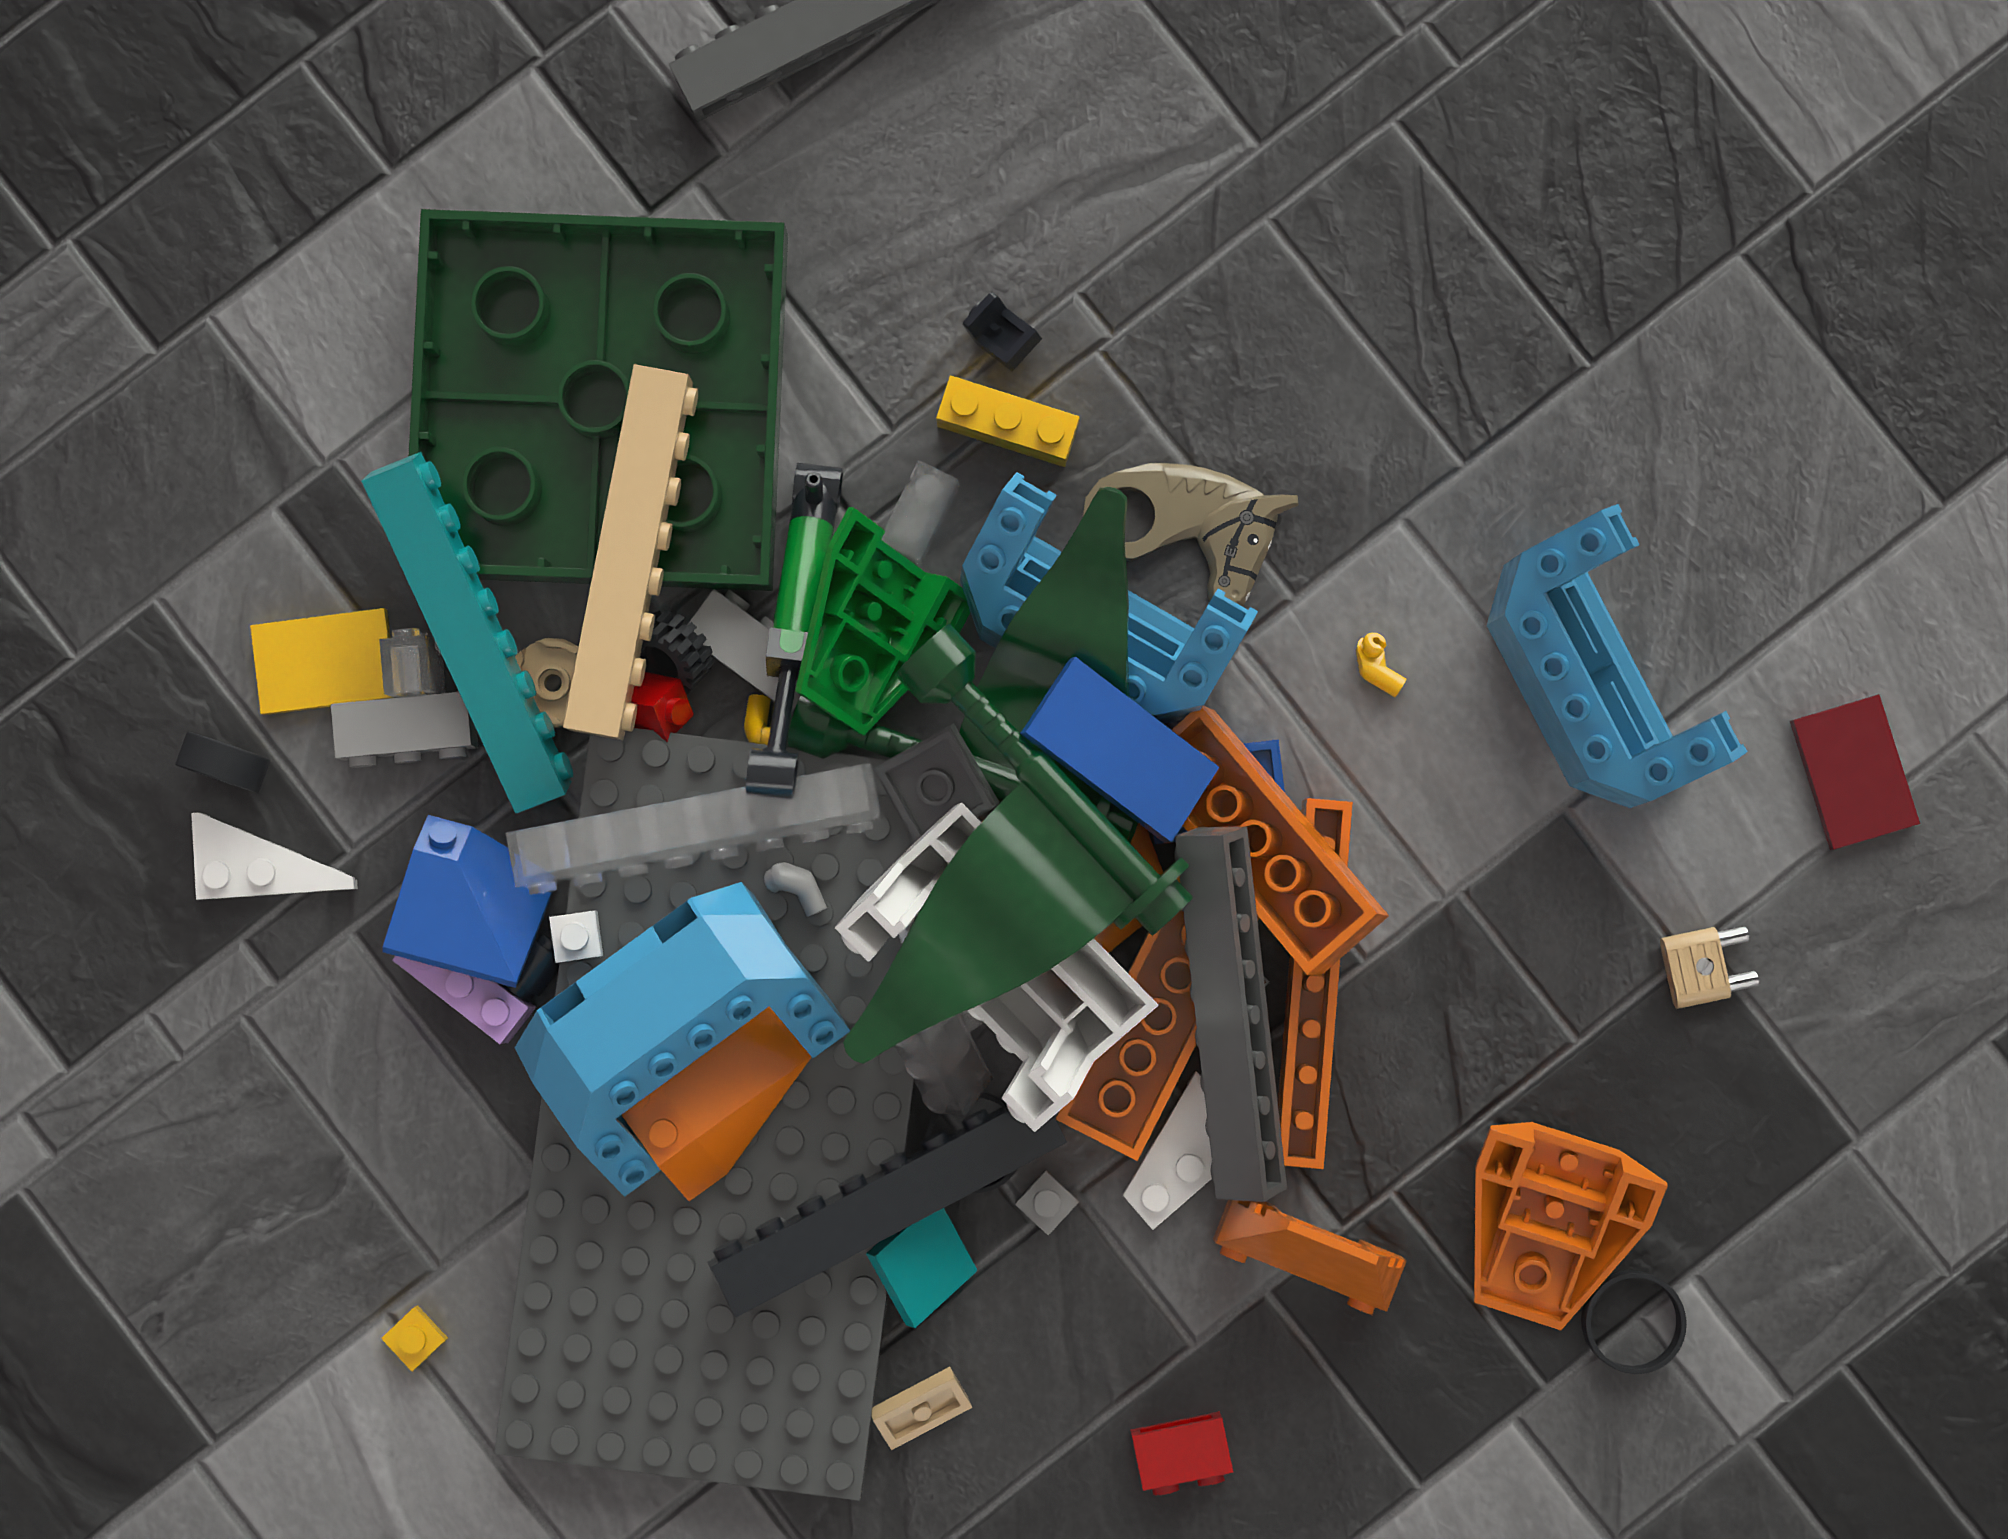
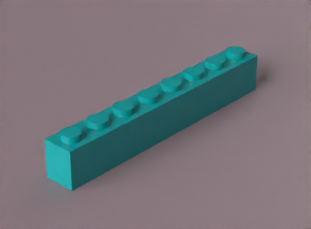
(468, 631)

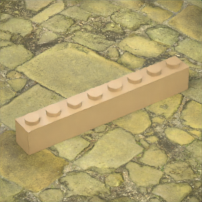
(629, 553)

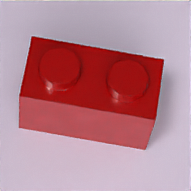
(1182, 1453)

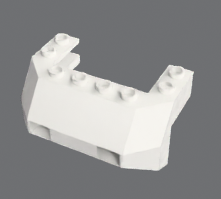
(1051, 1022)

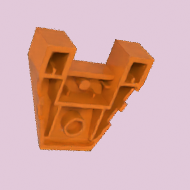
(1348, 1267)

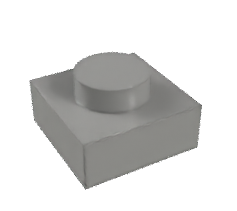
(1047, 1202)

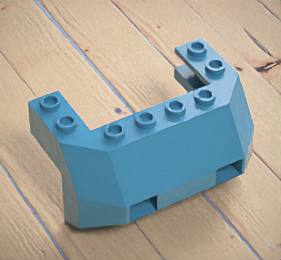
(1167, 659)
(1584, 678)
(658, 1012)

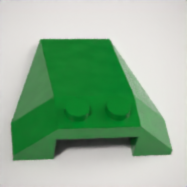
(868, 622)

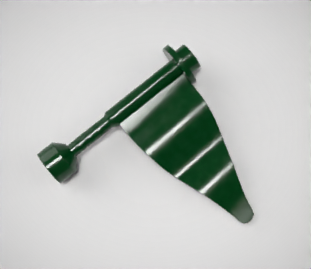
(1071, 613)
(1021, 887)

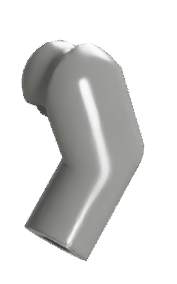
(798, 882)

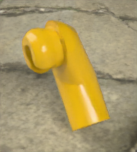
(1373, 667)
(757, 718)

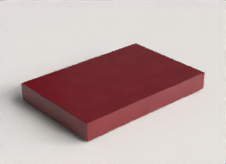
(1854, 772)

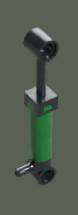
(811, 527)

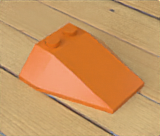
(718, 1103)
(1554, 1219)

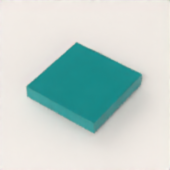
(922, 1266)

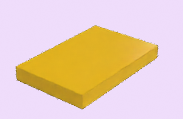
(319, 660)

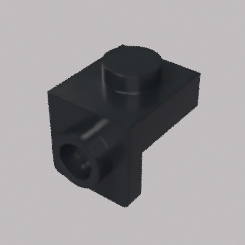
(1000, 331)

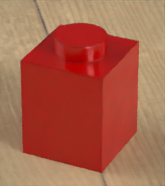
(661, 705)

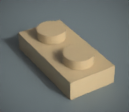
(920, 1408)

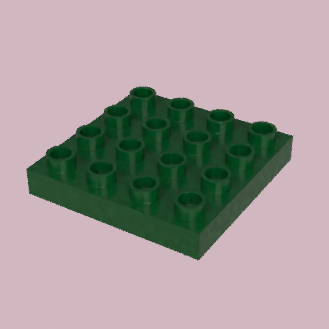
(530, 371)

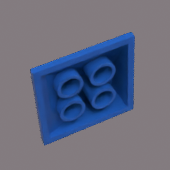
(463, 906)

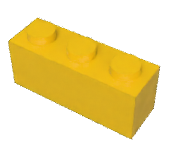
(1007, 421)

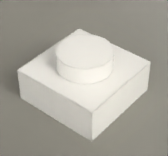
(576, 936)

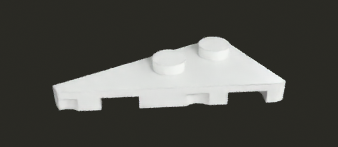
(243, 865)

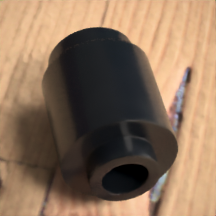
(538, 970)

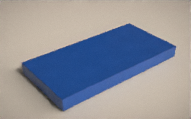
(1120, 750)

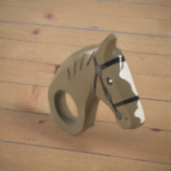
(1220, 512)

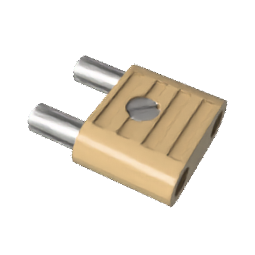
(1698, 966)

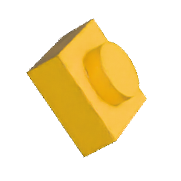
(414, 1338)

